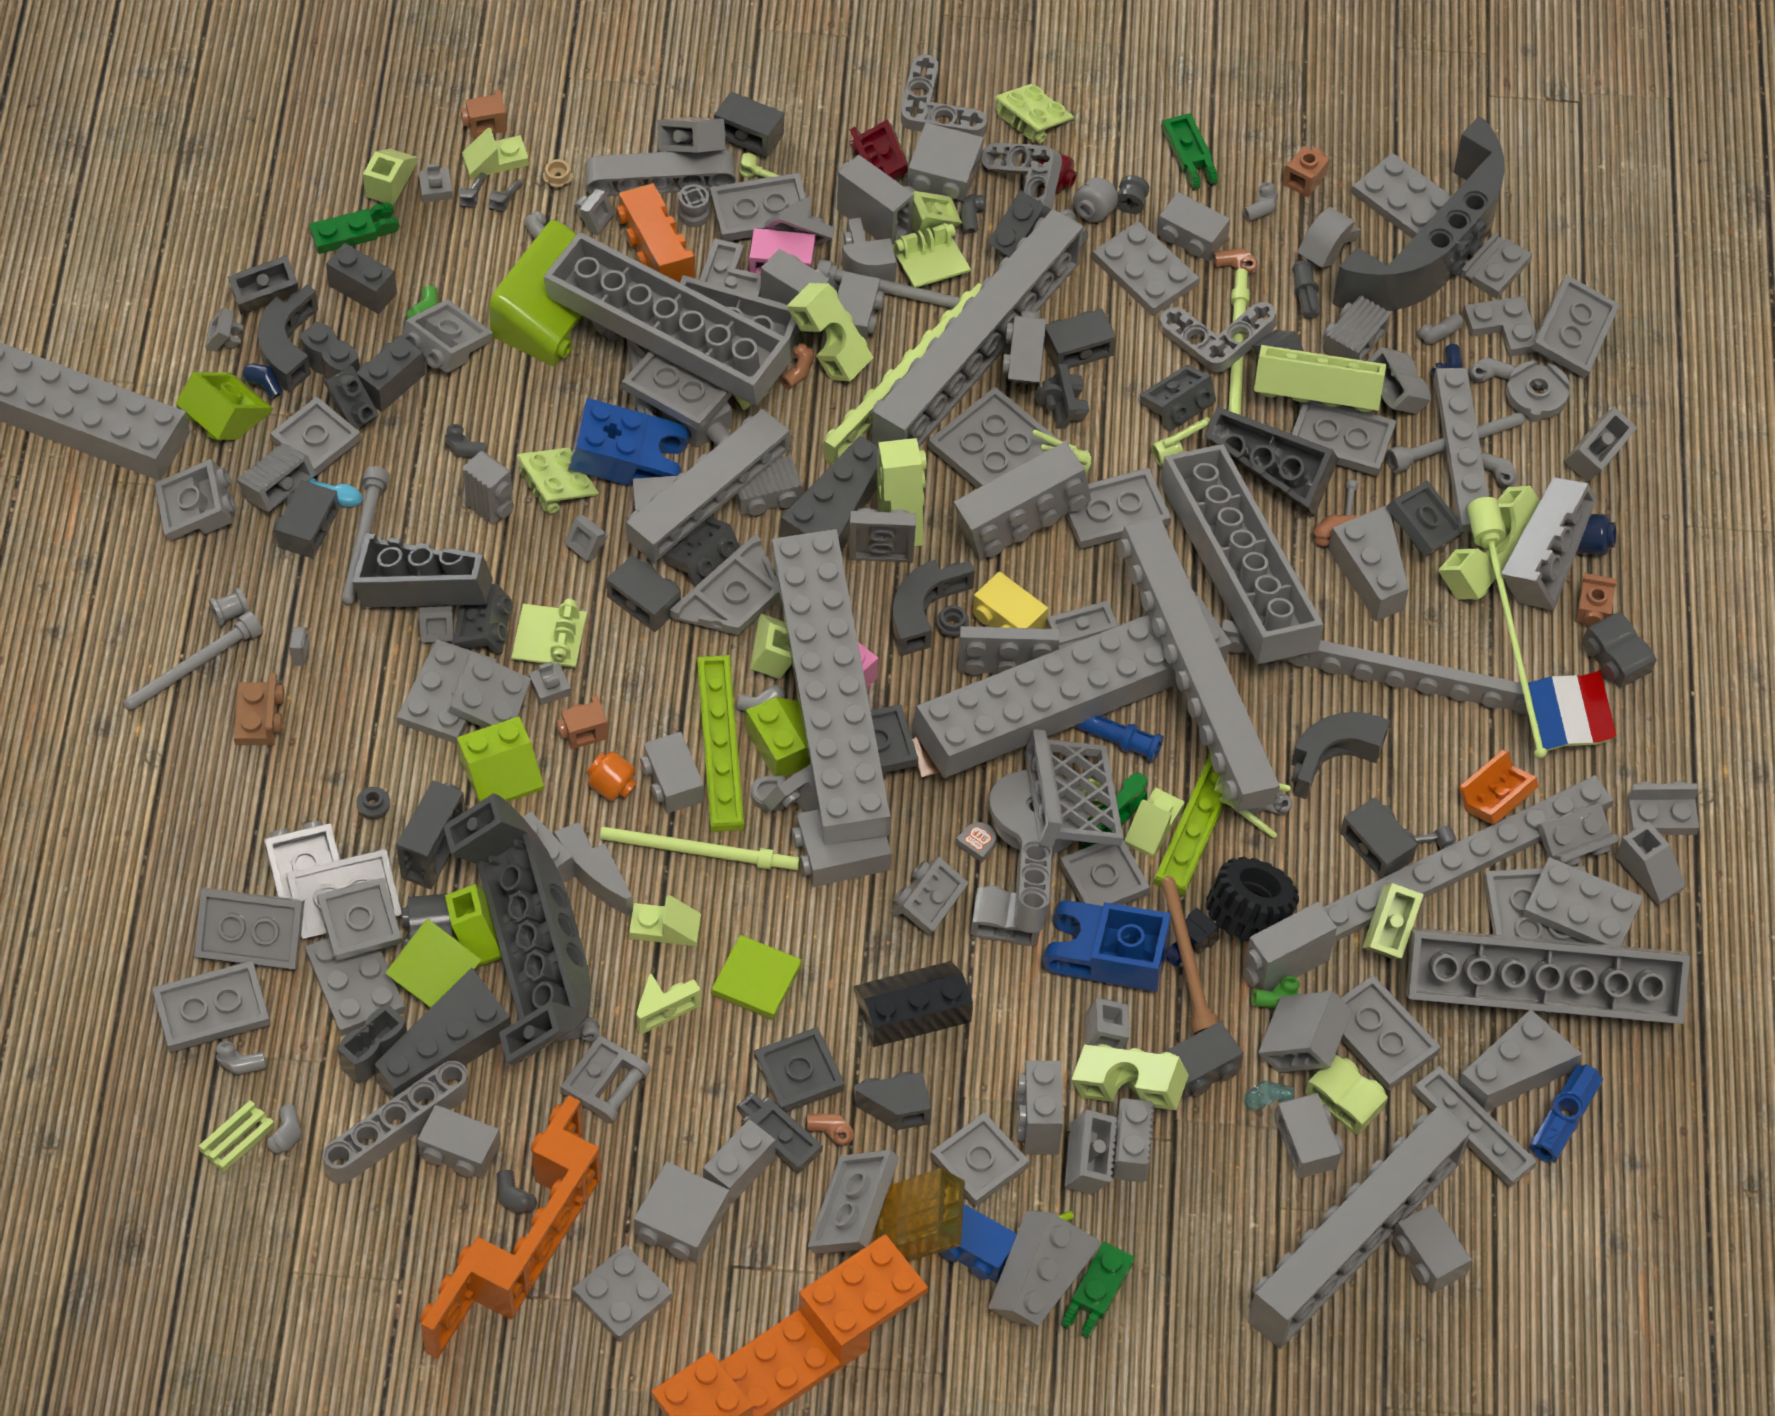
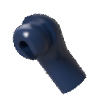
(1453, 358)
(262, 376)

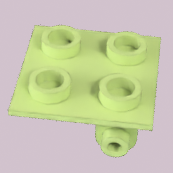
(1031, 111)
(930, 255)
(551, 479)
(550, 634)

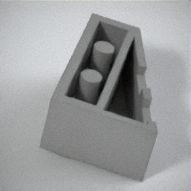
(1372, 561)
(1518, 1062)
(1040, 1267)

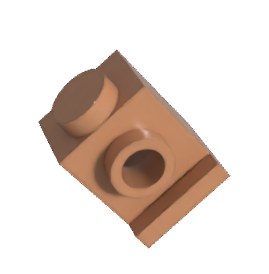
(484, 114)
(1309, 165)
(1595, 599)
(583, 724)

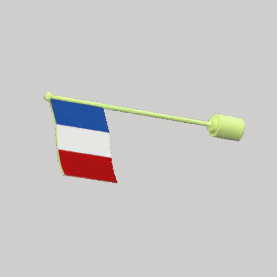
(1559, 707)

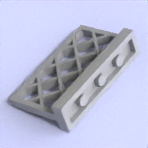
(1048, 789)

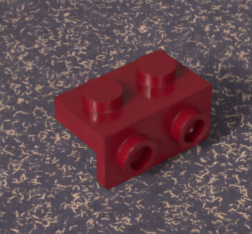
(881, 149)

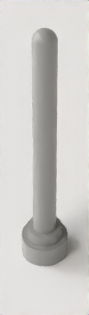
(894, 288)
(1401, 458)
(374, 482)
(245, 628)

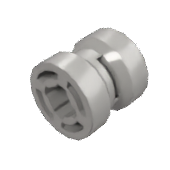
(694, 205)

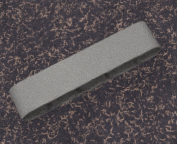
(665, 169)
(389, 1136)

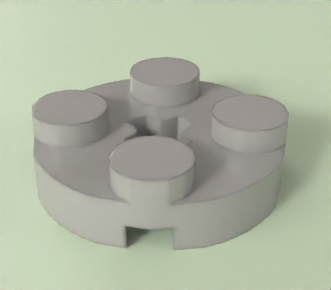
(1532, 404)

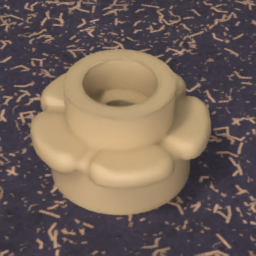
(557, 173)

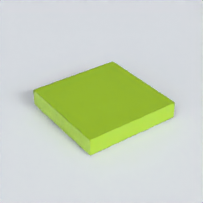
(431, 963)
(756, 977)

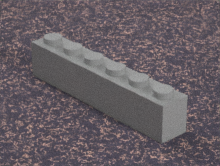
(707, 485)

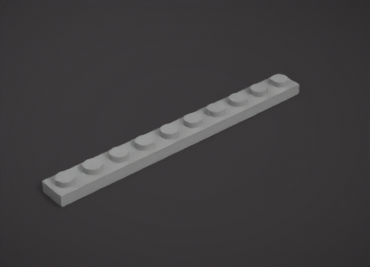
(1401, 672)
(1466, 855)

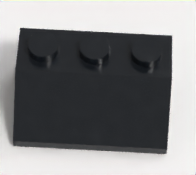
(914, 1003)

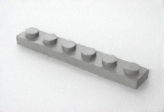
(1461, 440)

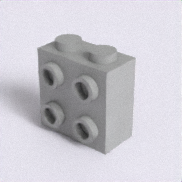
(945, 161)
(786, 277)
(1027, 348)
(1305, 1031)
(1040, 1107)
(681, 1212)

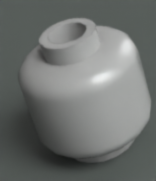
(1095, 199)

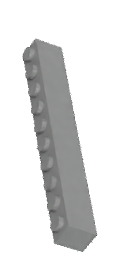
(1198, 665)

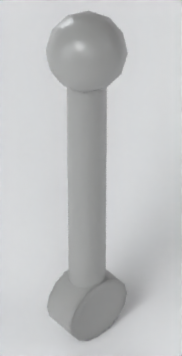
(1351, 486)

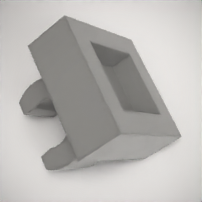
(435, 183)
(595, 210)
(220, 331)
(585, 538)
(436, 624)
(549, 683)

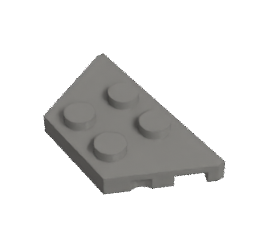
(732, 593)

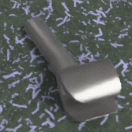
(469, 196)
(501, 200)
(1443, 835)

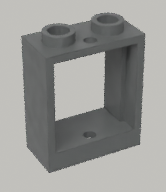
(423, 844)

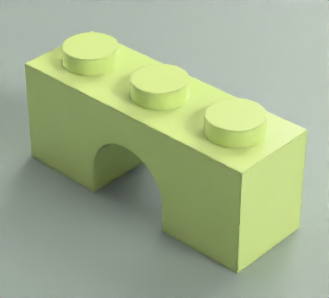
(845, 348)
(1105, 1069)

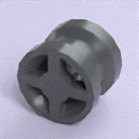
(1132, 194)

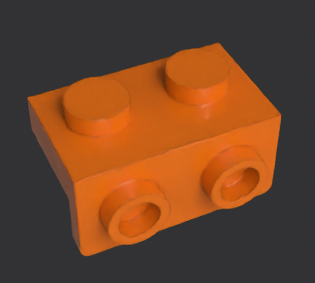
(1496, 788)

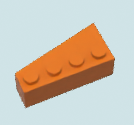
(654, 233)

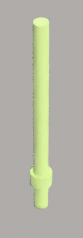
(1239, 299)
(764, 858)

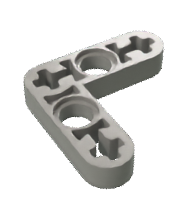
(928, 110)
(1036, 172)
(1215, 343)

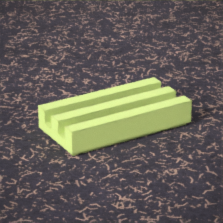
(228, 1127)

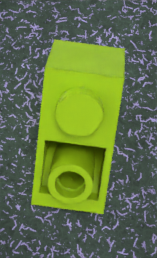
(473, 923)

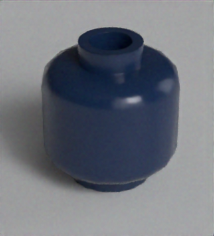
(1598, 536)

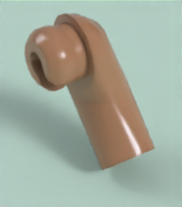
(1236, 258)
(802, 367)
(1324, 528)
(832, 1125)

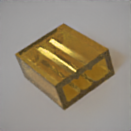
(923, 1214)

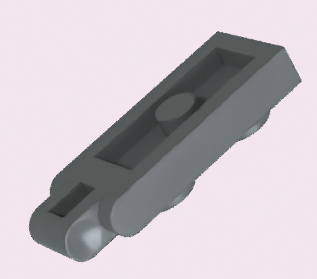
(793, 1142)

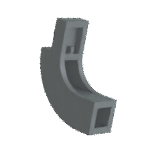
(274, 330)
(916, 593)
(1334, 736)

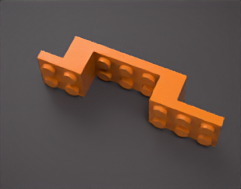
(504, 1279)
(804, 1347)

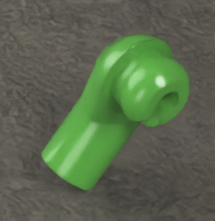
(429, 299)
(1270, 999)

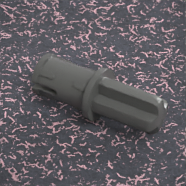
(1306, 289)

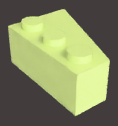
(902, 480)

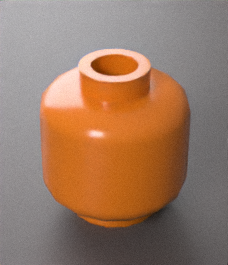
(611, 776)

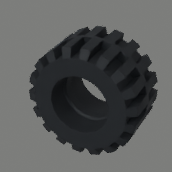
(1250, 897)

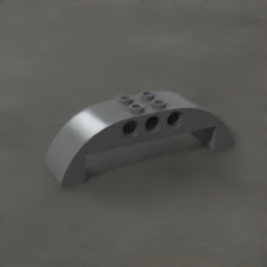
(1443, 242)
(530, 923)

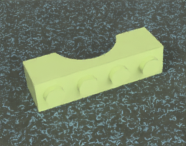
(1472, 570)

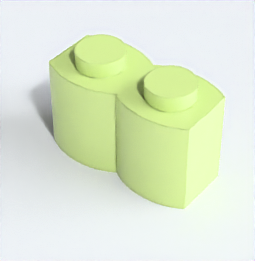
(1348, 1094)

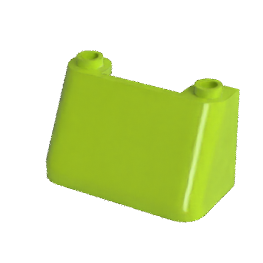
(520, 304)

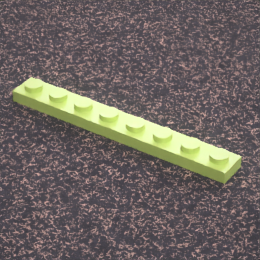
(860, 420)

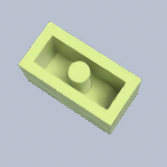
(1392, 921)

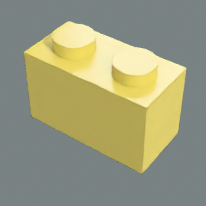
(1008, 605)

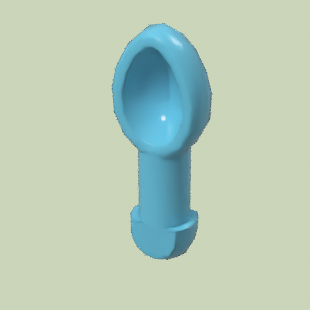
(347, 495)

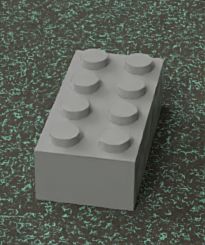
(1023, 501)

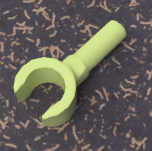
(748, 167)

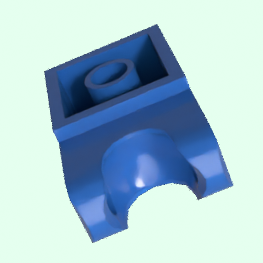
(625, 443)
(1110, 944)

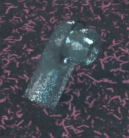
(1267, 1092)

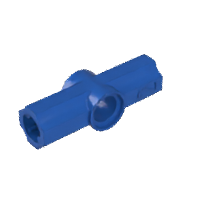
(1558, 1127)

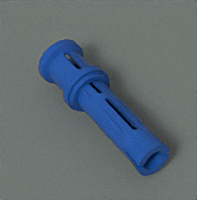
(1127, 737)

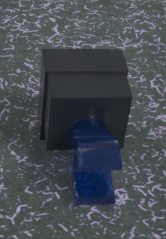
(1202, 934)

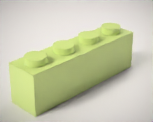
(1319, 378)

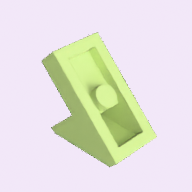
(493, 156)
(933, 210)
(1153, 822)
(665, 924)
(662, 1007)

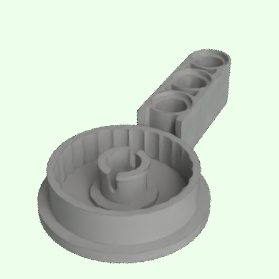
(1016, 824)

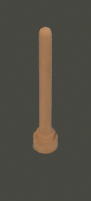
(1202, 1015)

